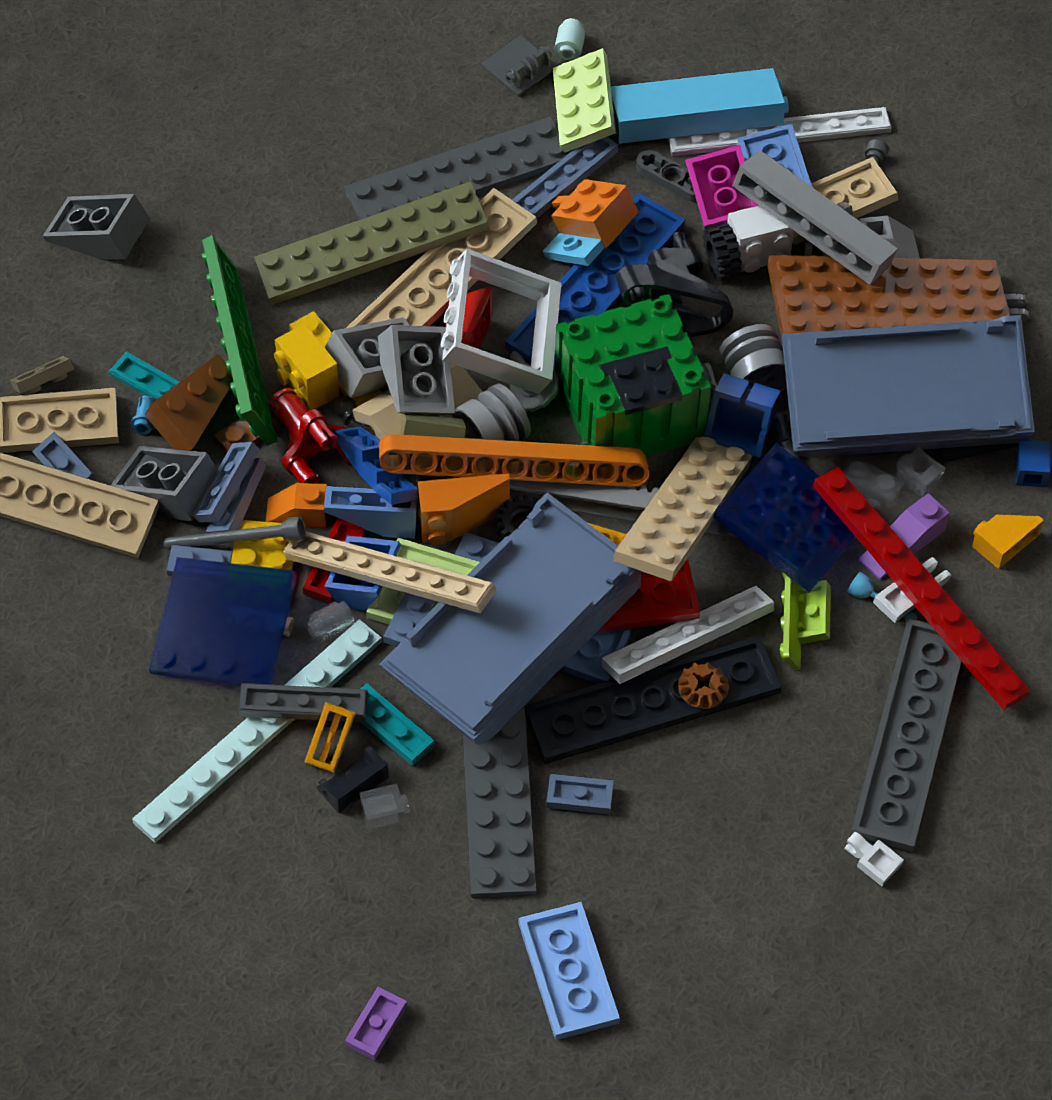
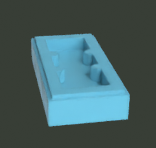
(573, 249)

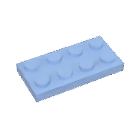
(568, 971)

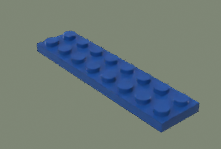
(594, 287)

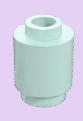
(570, 39)

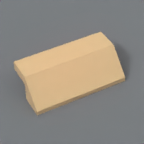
(382, 414)

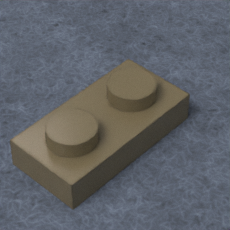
(54, 370)

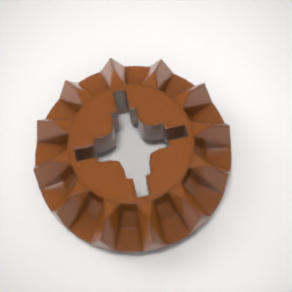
(704, 697)

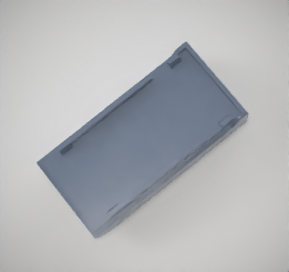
(908, 387)
(550, 599)

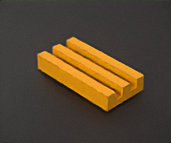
(339, 711)

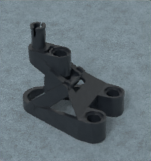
(675, 273)

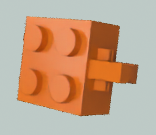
(595, 211)

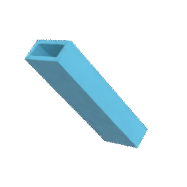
(698, 105)

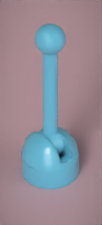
(863, 587)

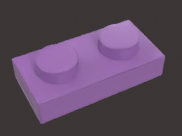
(375, 1023)

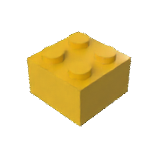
(306, 367)

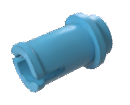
(140, 422)

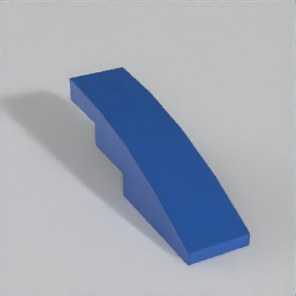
(363, 453)

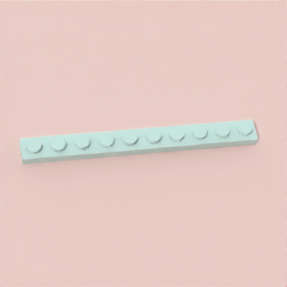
(250, 736)

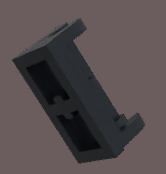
(356, 778)

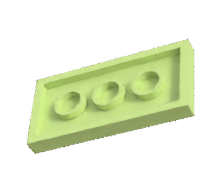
(583, 100)

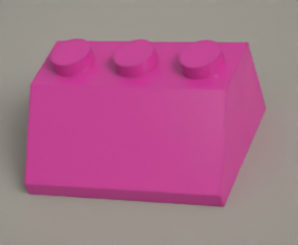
(712, 184)

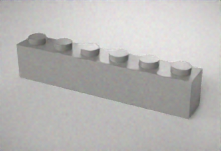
(814, 217)

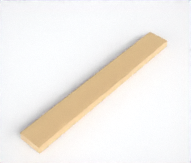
(392, 572)

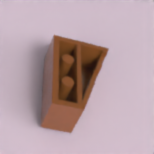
(190, 404)

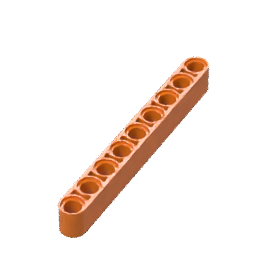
(500, 454)

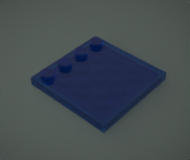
(786, 518)
(223, 622)

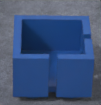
(742, 414)

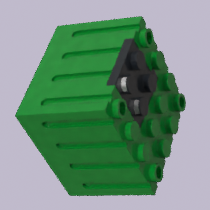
(632, 378)

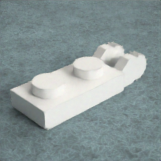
(894, 601)

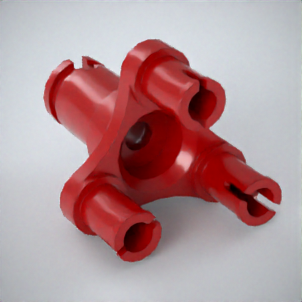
(307, 434)

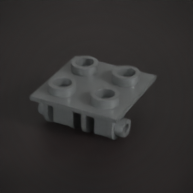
(520, 64)

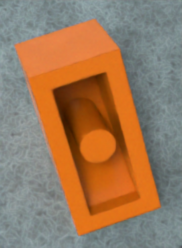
(299, 500)

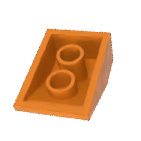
(459, 505)

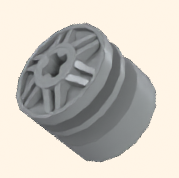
(755, 356)
(494, 416)

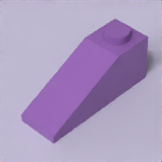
(915, 528)

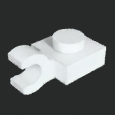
(876, 861)

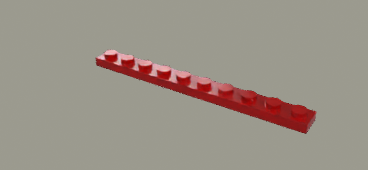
(921, 589)

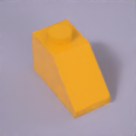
(1005, 536)

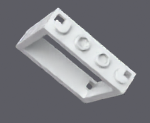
(519, 281)

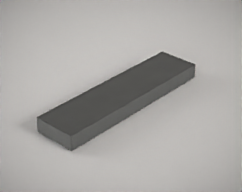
(299, 701)

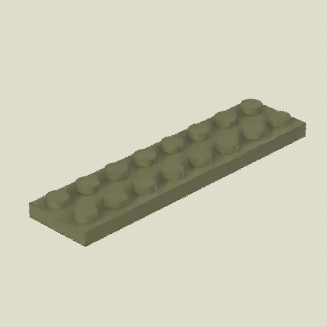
(371, 243)

